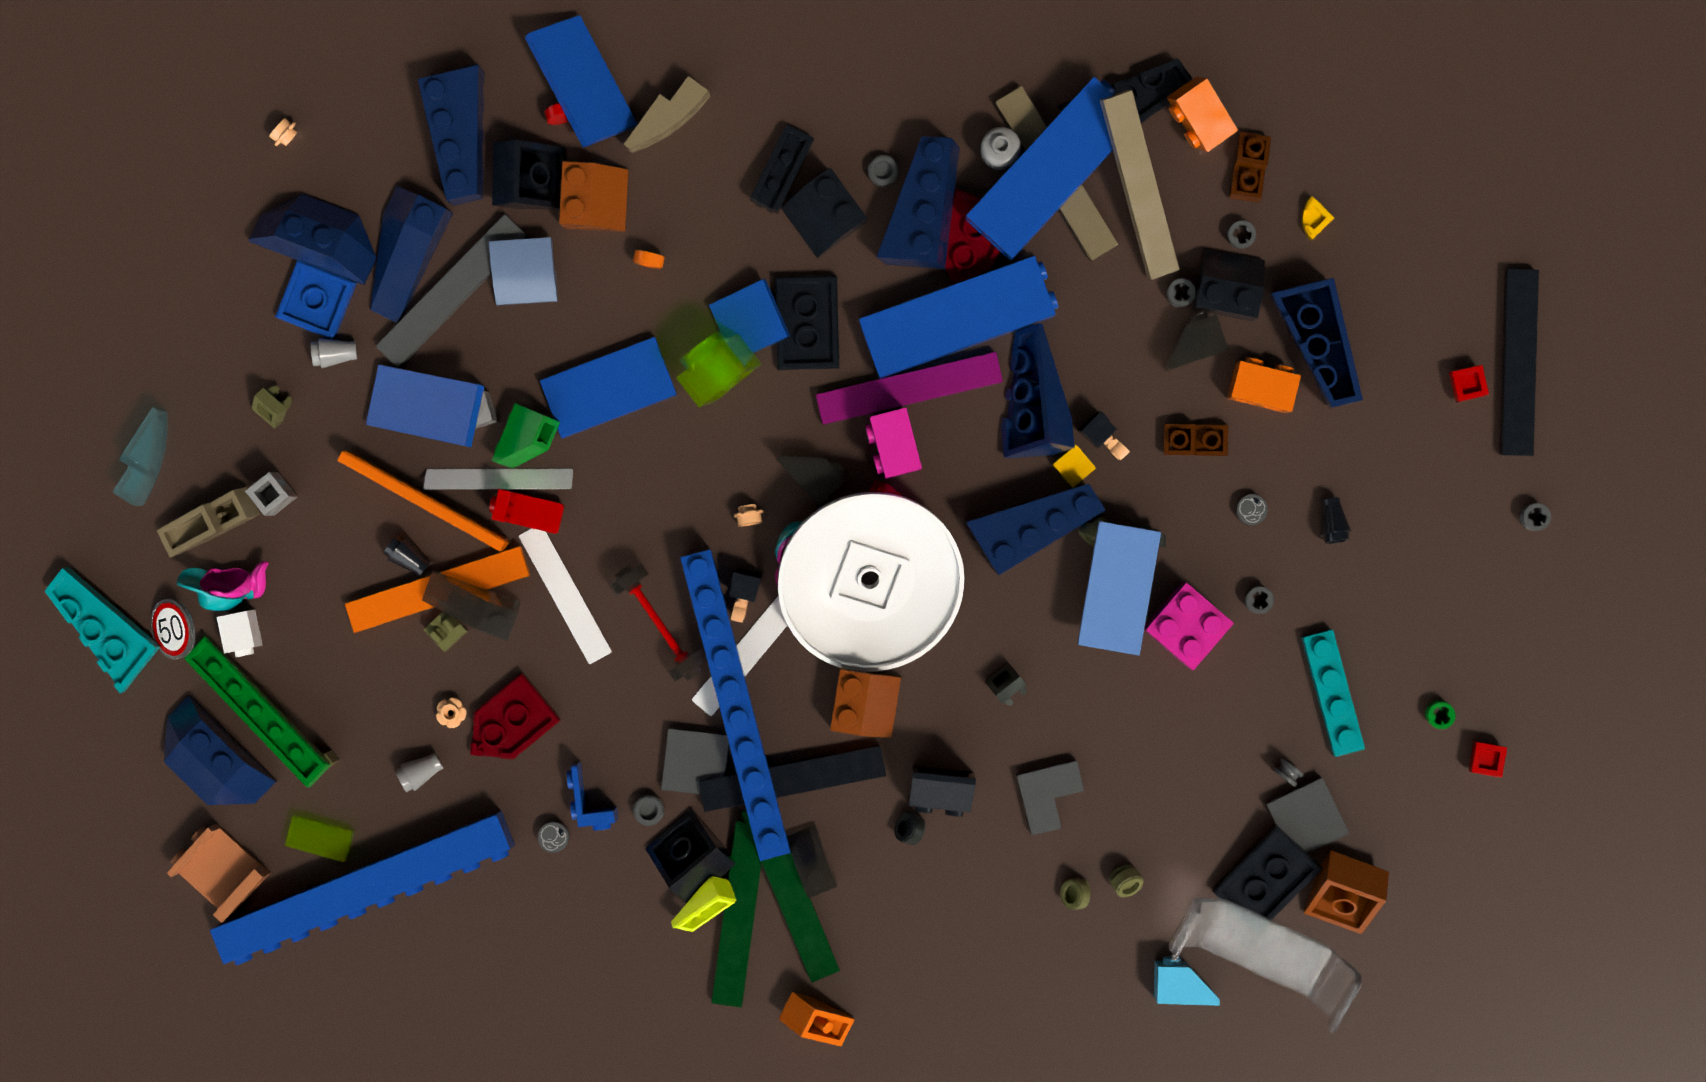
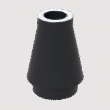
(1334, 522)
(405, 554)

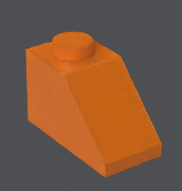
(816, 1019)

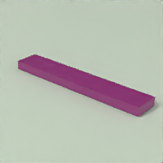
(909, 388)

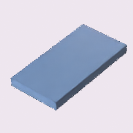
(1119, 588)

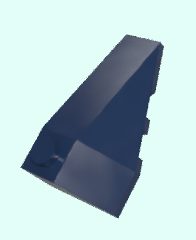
(406, 245)
(1037, 410)

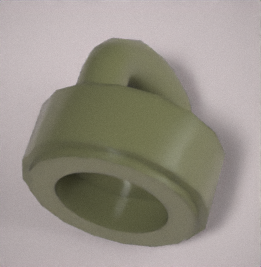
(1088, 530)
(1126, 880)
(1075, 893)

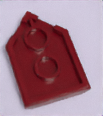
(967, 250)
(511, 720)

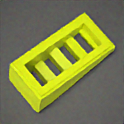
(705, 904)

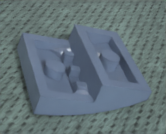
(523, 271)

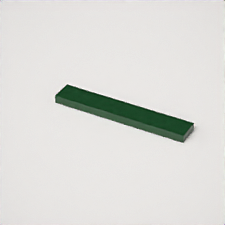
(799, 914)
(737, 921)

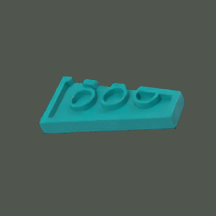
(111, 636)

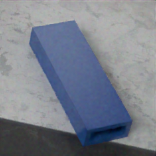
(1046, 173)
(958, 317)

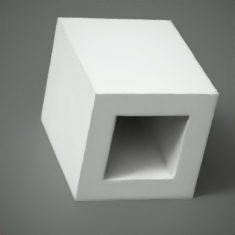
(239, 632)

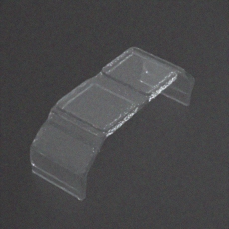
(1271, 952)

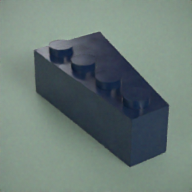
(455, 122)
(924, 208)
(1320, 334)
(1029, 527)

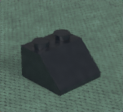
(527, 175)
(824, 213)
(1229, 285)
(941, 790)
(689, 855)

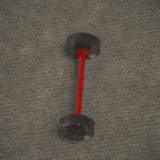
(629, 580)

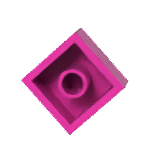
(894, 443)
(1187, 625)

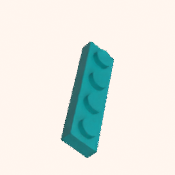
(1333, 693)

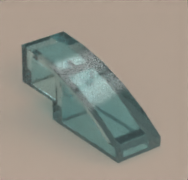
(144, 459)

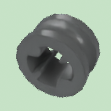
(1248, 228)
(1190, 293)
(1541, 510)
(1268, 599)
(1288, 772)

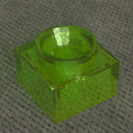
(716, 367)

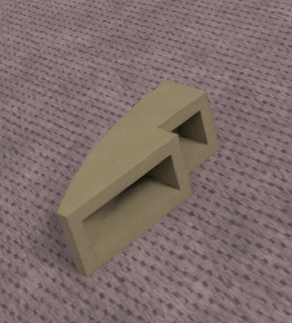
(667, 116)
(207, 522)

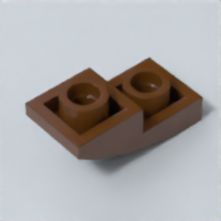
(1250, 167)
(1196, 440)

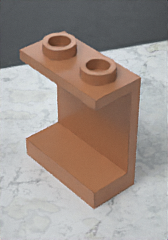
(219, 870)

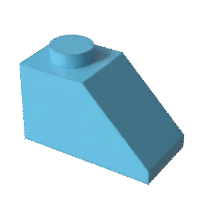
(1179, 984)

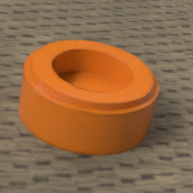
(648, 259)

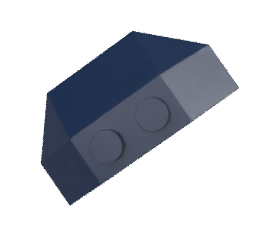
(317, 236)
(212, 759)

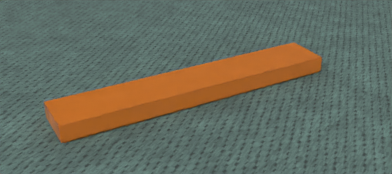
(424, 500)
(407, 598)

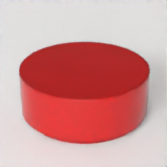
(555, 115)

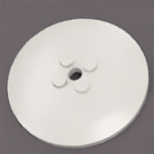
(879, 622)

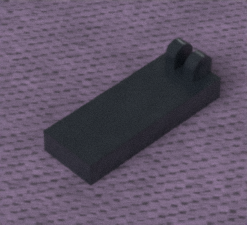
(782, 169)

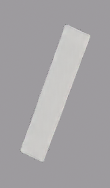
(498, 479)
(565, 594)
(750, 650)

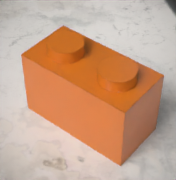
(1201, 114)
(1263, 385)

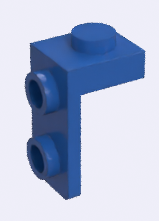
(598, 818)

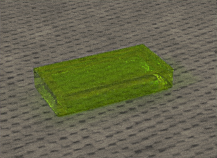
(319, 838)

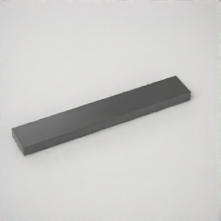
(446, 296)

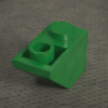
(524, 437)

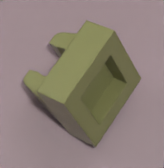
(269, 407)
(445, 631)

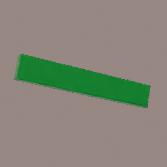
(257, 711)

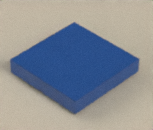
(315, 300)
(751, 315)

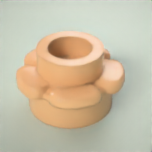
(283, 132)
(748, 515)
(458, 709)

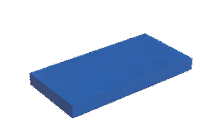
(581, 80)
(608, 387)
(425, 405)

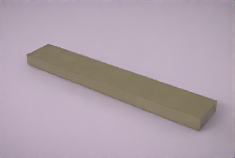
(1139, 184)
(1079, 209)

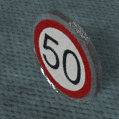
(173, 628)

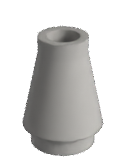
(332, 352)
(418, 771)

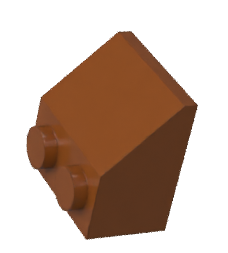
(593, 197)
(865, 703)
(1347, 892)

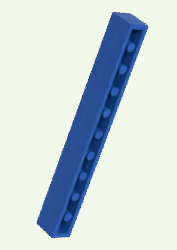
(735, 705)
(363, 887)

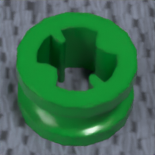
(1450, 712)

